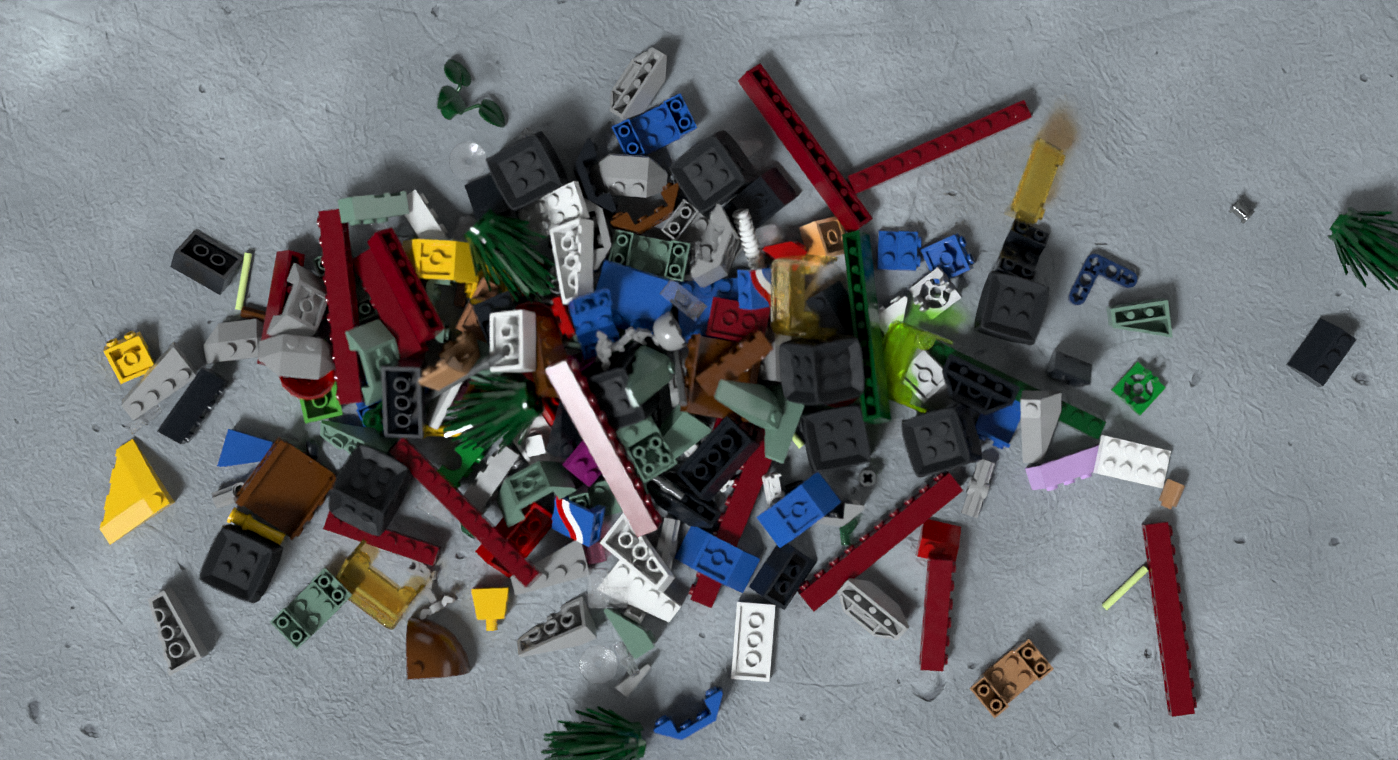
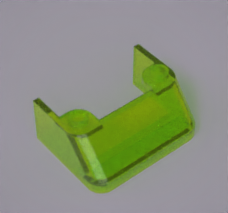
(898, 352)

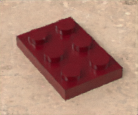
(733, 323)

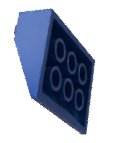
(722, 288)
(633, 295)

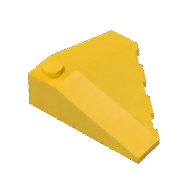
(134, 493)

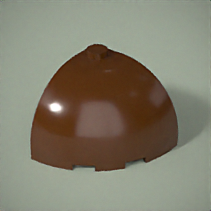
(433, 651)

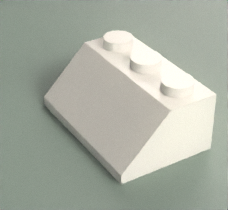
(516, 336)

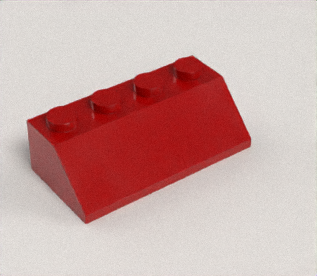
(523, 535)

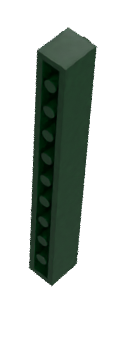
(867, 325)
(1069, 416)

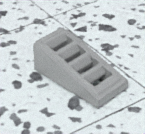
(628, 684)

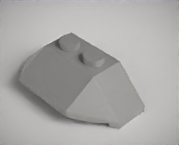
(638, 84)
(628, 175)
(234, 341)
(297, 356)
(872, 609)

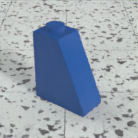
(243, 449)

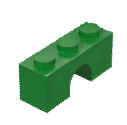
(469, 458)

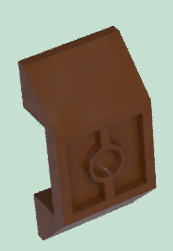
(645, 223)

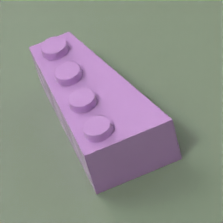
(1063, 470)

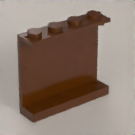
(701, 354)
(286, 488)

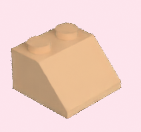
(823, 237)

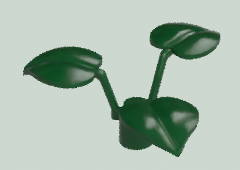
(453, 104)

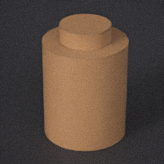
(1171, 494)

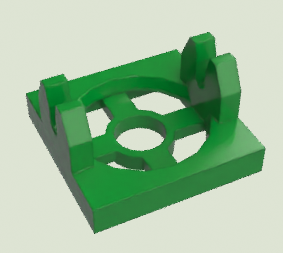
(1136, 369)

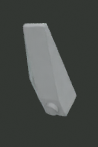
(1038, 420)
(564, 630)

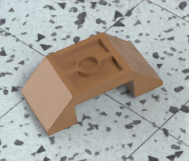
(455, 362)
(1010, 677)

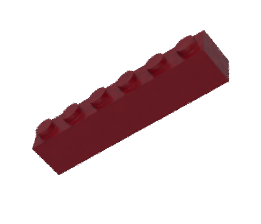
(405, 285)
(280, 287)
(385, 302)
(389, 541)
(936, 611)

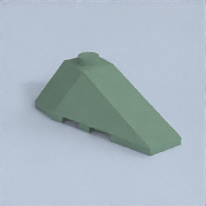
(650, 374)
(752, 402)
(351, 436)
(778, 441)

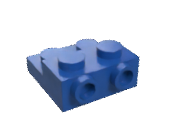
(898, 250)
(949, 255)

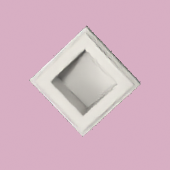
(535, 445)
(634, 613)

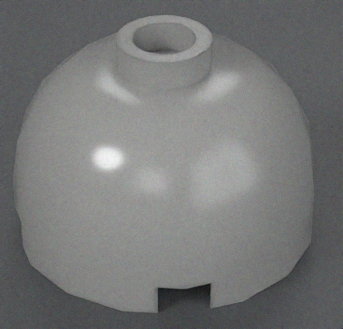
(668, 333)

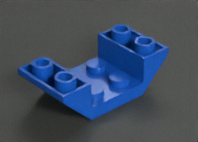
(655, 128)
(592, 314)
(799, 510)
(717, 559)
(667, 726)

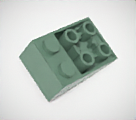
(646, 449)

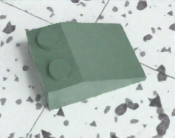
(633, 634)

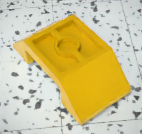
(441, 259)

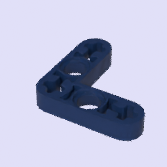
(1099, 270)

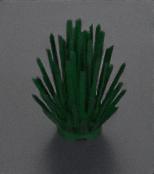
(1365, 243)
(504, 251)
(502, 415)
(597, 741)

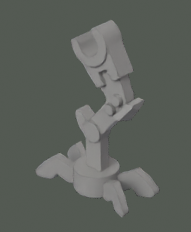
(605, 346)
(422, 570)

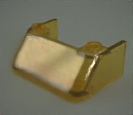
(1035, 181)
(788, 297)
(373, 592)

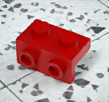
(566, 325)

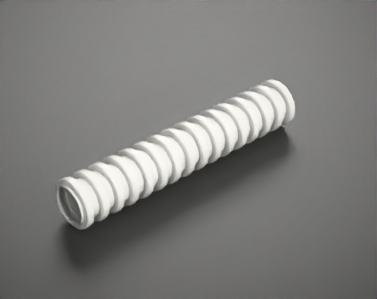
(749, 239)

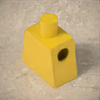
(490, 604)

